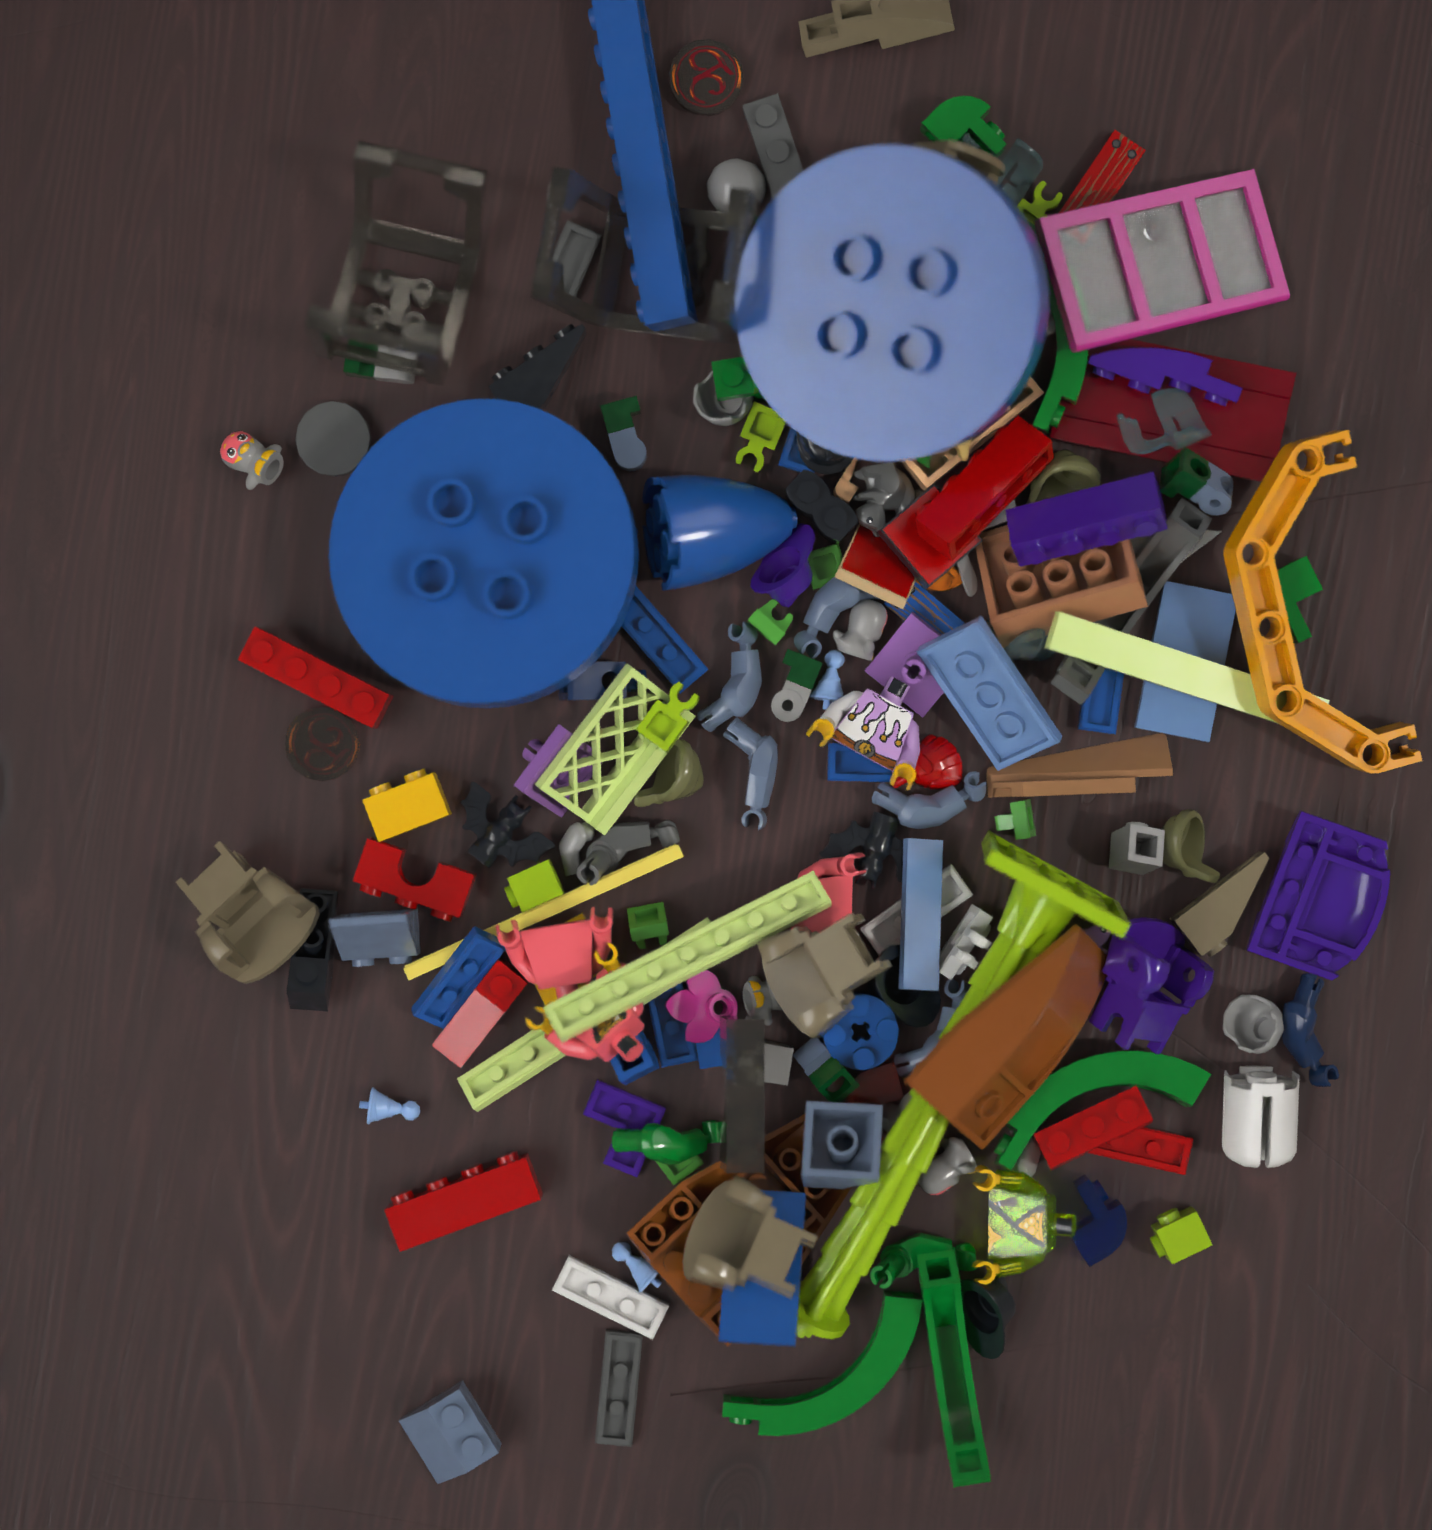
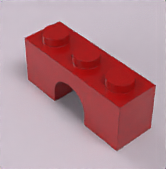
(382, 871)
(1093, 1127)

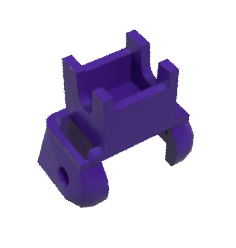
(1136, 968)

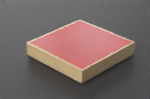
(875, 569)

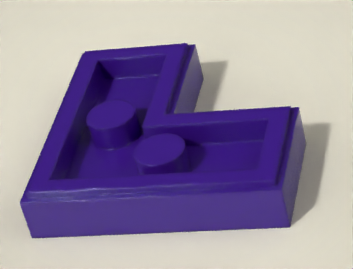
(626, 1111)

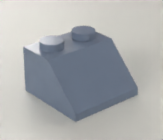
(841, 1144)
(451, 1433)

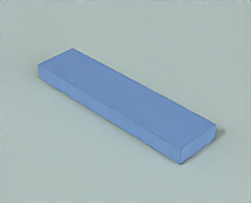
(920, 914)

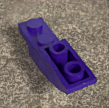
(1149, 366)

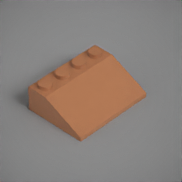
(1084, 585)

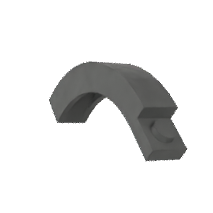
(1156, 564)

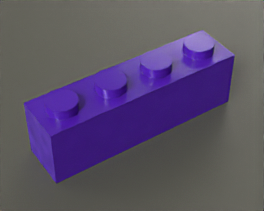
(1086, 519)

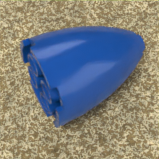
(710, 527)

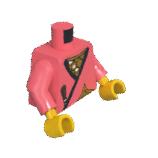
(606, 1038)

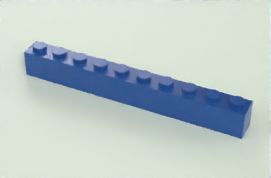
(643, 163)

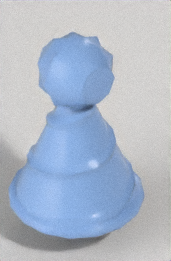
(829, 686)
(382, 1107)
(639, 1267)

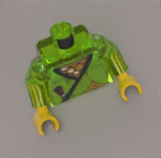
(1019, 1223)

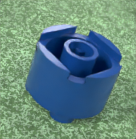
(876, 1046)

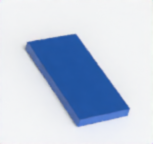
(756, 1313)

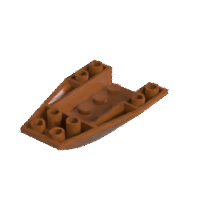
(1012, 1039)
(665, 1228)

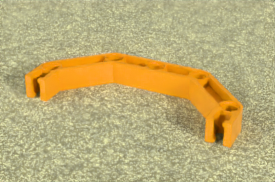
(1259, 596)

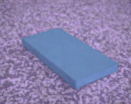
(1196, 624)
(989, 693)

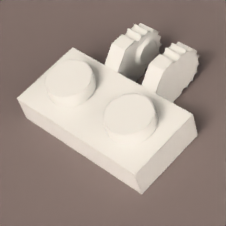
(970, 931)

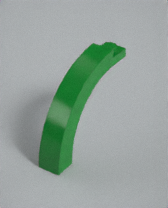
(1068, 369)
(1147, 1070)
(952, 1368)
(847, 1391)

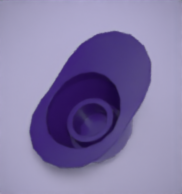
(786, 569)

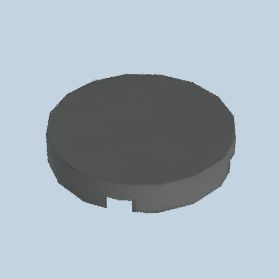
(333, 438)

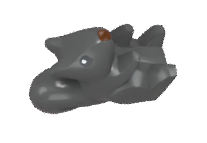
(886, 491)

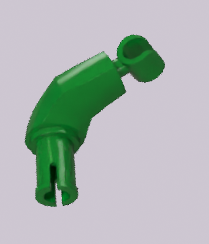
(666, 1144)
(901, 1256)

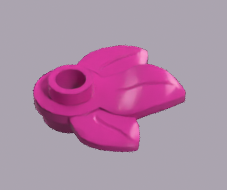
(696, 1006)

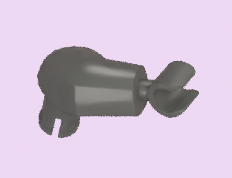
(609, 850)

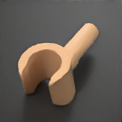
(844, 489)

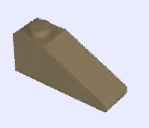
(1217, 911)

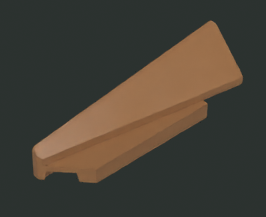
(1084, 770)

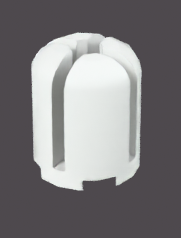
(1260, 1116)

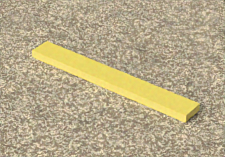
(556, 905)

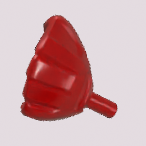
(937, 764)

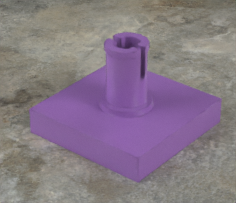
(902, 662)
(540, 762)

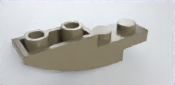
(866, 20)

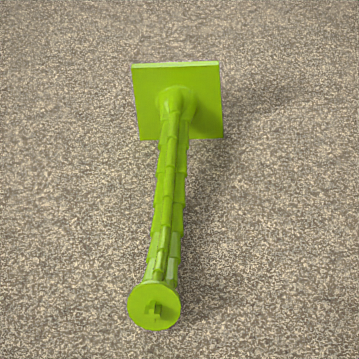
(1033, 918)

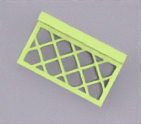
(633, 762)

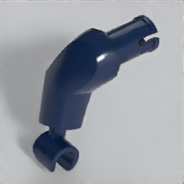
(1298, 1034)

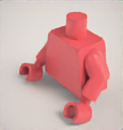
(837, 879)
(560, 952)

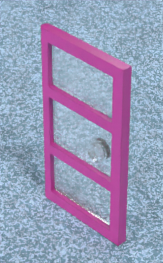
(1162, 260)

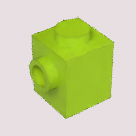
(534, 886)
(1179, 1234)

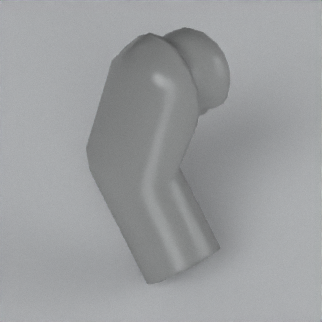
(572, 843)
(1029, 1158)

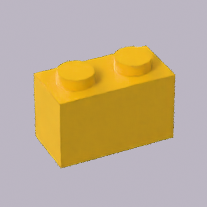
(407, 805)

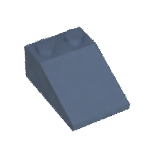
(377, 935)

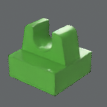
(766, 625)
(1019, 819)
(648, 922)

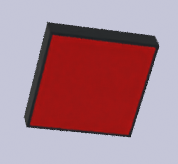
(916, 554)

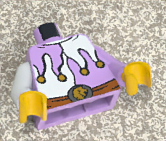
(875, 728)

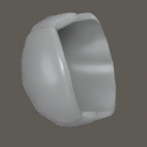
(735, 174)
(721, 412)
(1253, 1023)

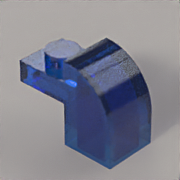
(1104, 1229)

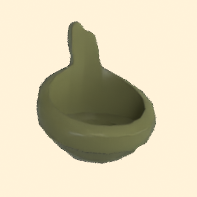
(1063, 476)
(676, 777)
(1185, 846)

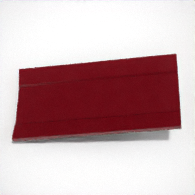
(1244, 432)

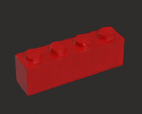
(984, 487)
(315, 677)
(463, 1201)

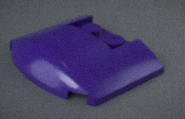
(1322, 897)

